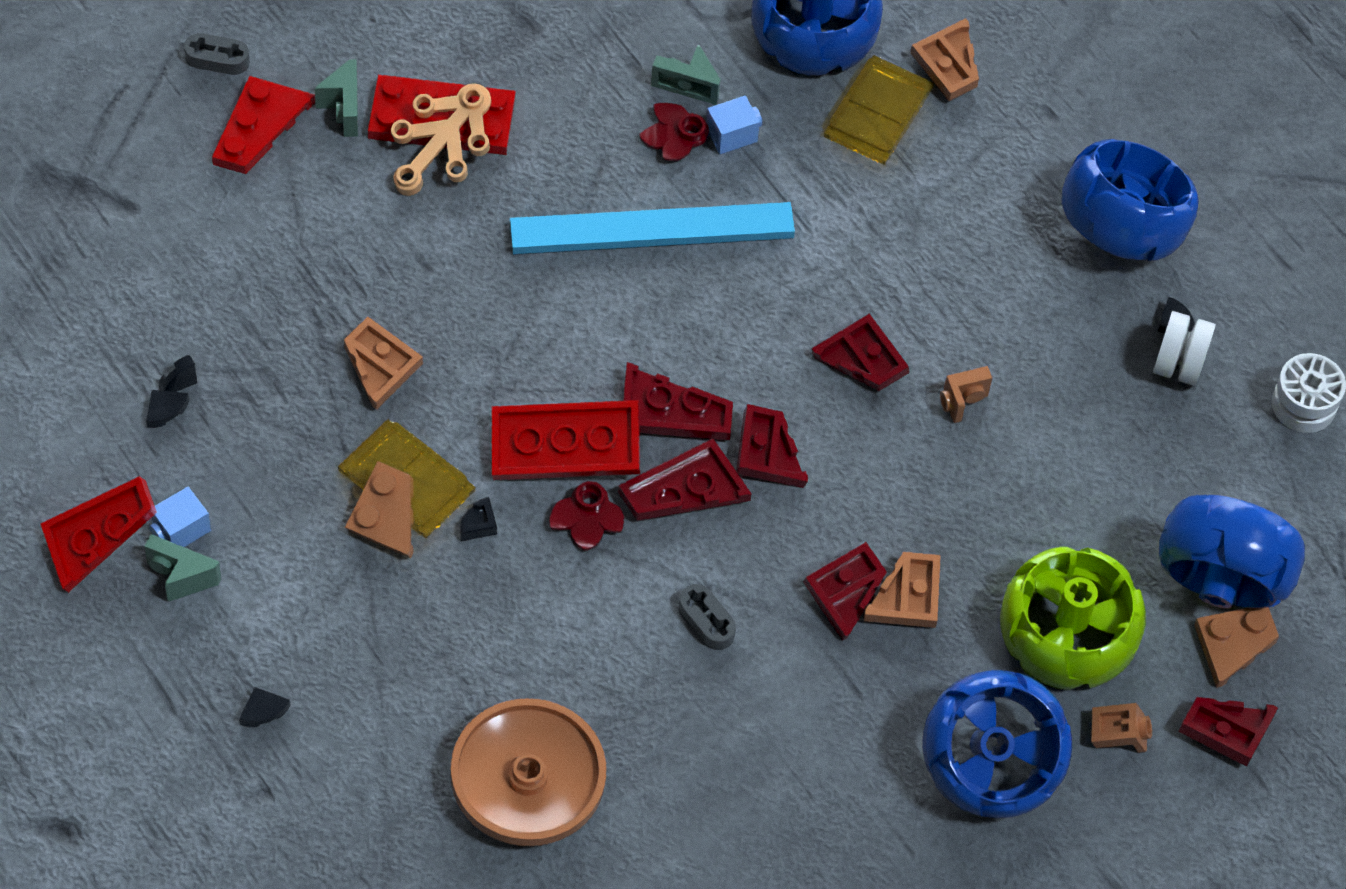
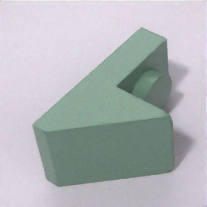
(693, 80)
(341, 92)
(188, 569)

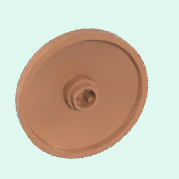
(528, 772)

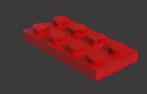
(395, 100)
(565, 440)

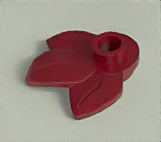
(672, 131)
(587, 520)

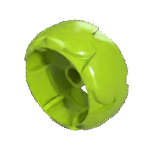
(1073, 583)

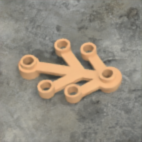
(443, 133)

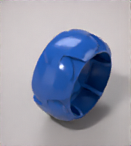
(806, 47)
(1129, 200)
(1231, 551)
(968, 783)

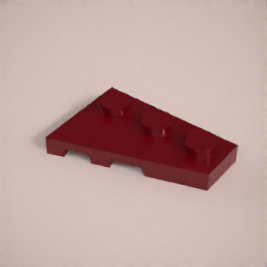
(676, 409)
(685, 484)

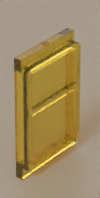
(878, 109)
(437, 483)

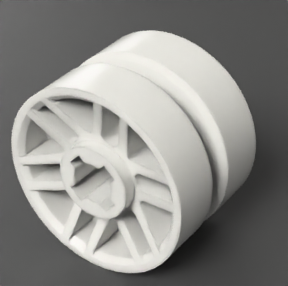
(1184, 348)
(1308, 393)

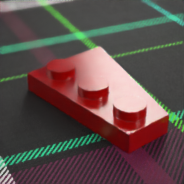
(257, 121)
(95, 529)

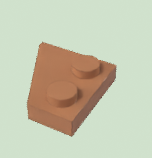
(949, 59)
(380, 360)
(385, 510)
(909, 593)
(1235, 639)

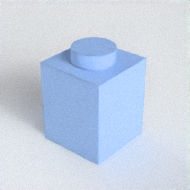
(733, 124)
(180, 518)

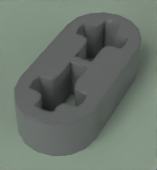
(216, 54)
(712, 611)

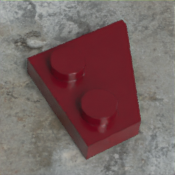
(863, 354)
(768, 449)
(846, 587)
(1228, 727)

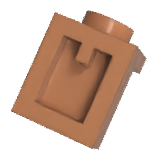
(965, 387)
(1120, 726)

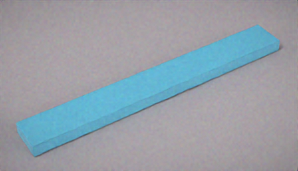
(651, 228)

